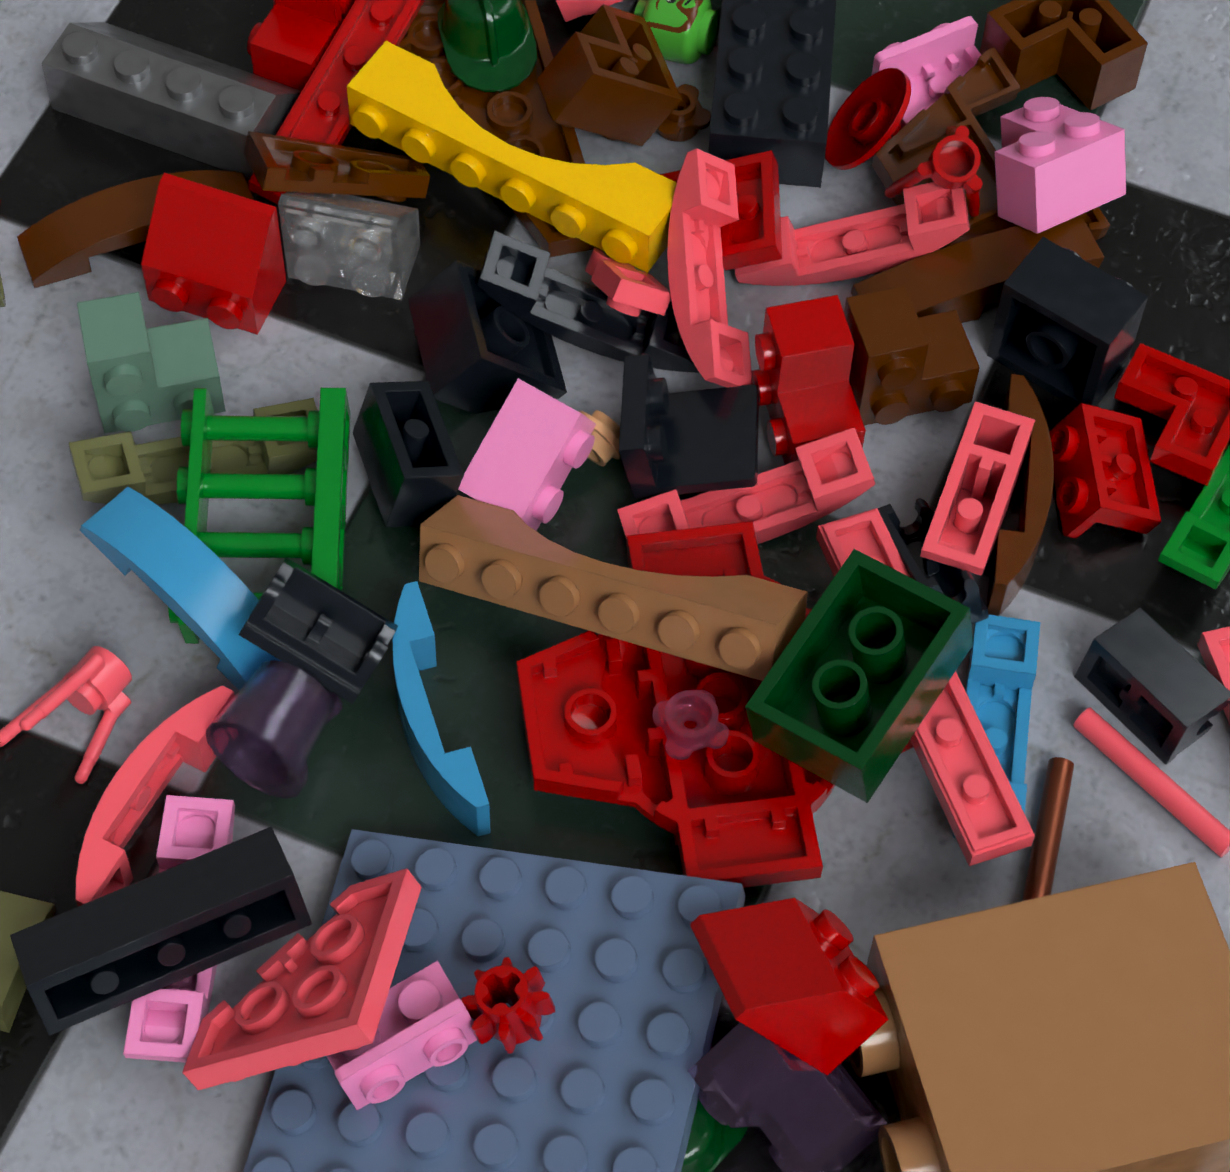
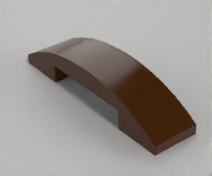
(104, 222)
(1016, 550)

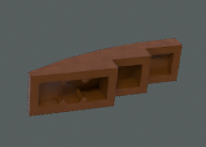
(974, 270)

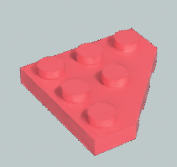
(313, 992)

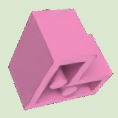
(1056, 164)

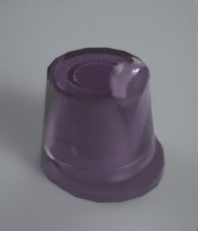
(273, 728)

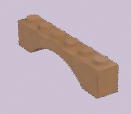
(715, 621)

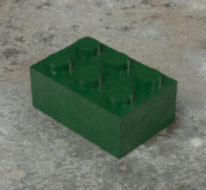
(860, 675)

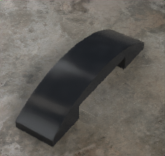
(575, 310)

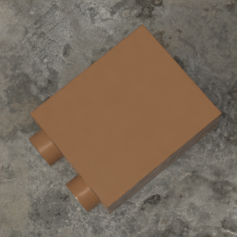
(1059, 1033)

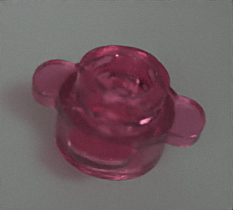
(690, 706)

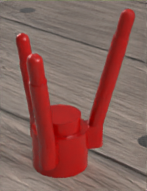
(950, 166)

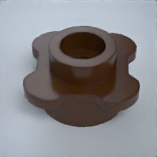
(686, 118)

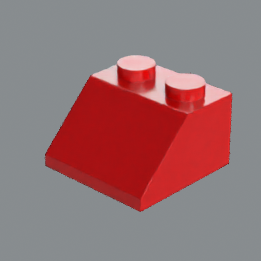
(213, 254)
(793, 978)

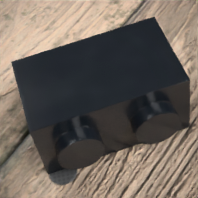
(406, 452)

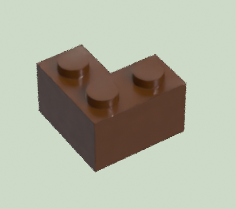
(1076, 39)
(611, 79)
(906, 361)

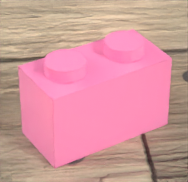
(529, 455)

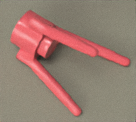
(89, 686)

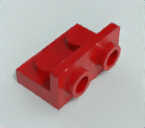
(1103, 472)

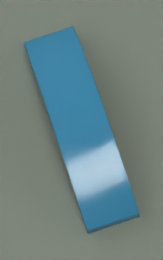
(183, 575)
(1000, 689)
(451, 774)

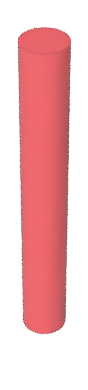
(1154, 781)

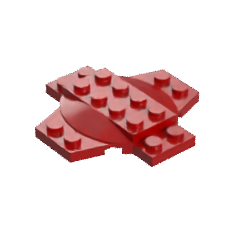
(593, 736)

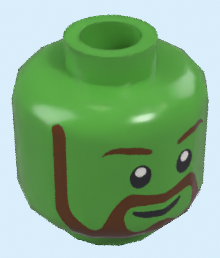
(681, 27)

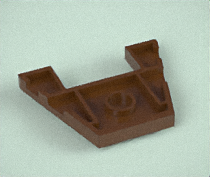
(978, 91)

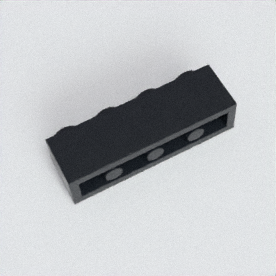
(160, 930)

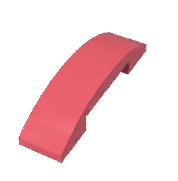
(700, 206)
(865, 241)
(782, 501)
(135, 789)

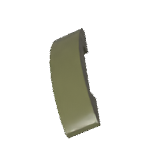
(114, 462)

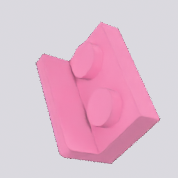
(418, 1029)

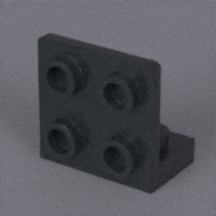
(686, 437)

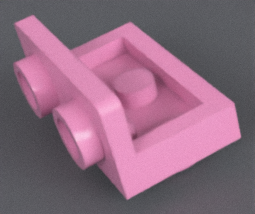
(931, 61)

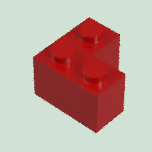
(295, 38)
(805, 374)

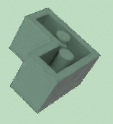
(141, 371)

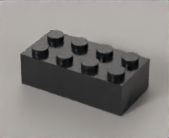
(774, 84)

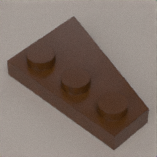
(326, 168)

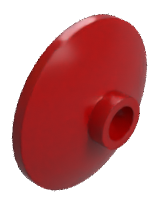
(868, 119)

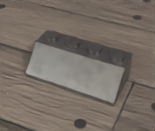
(163, 94)

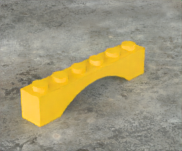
(607, 206)

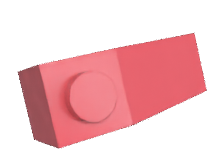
(978, 488)

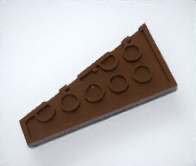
(514, 115)

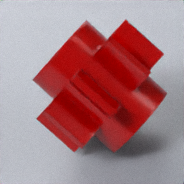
(524, 995)

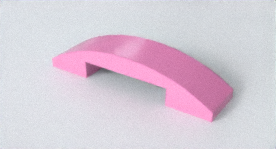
(168, 1019)

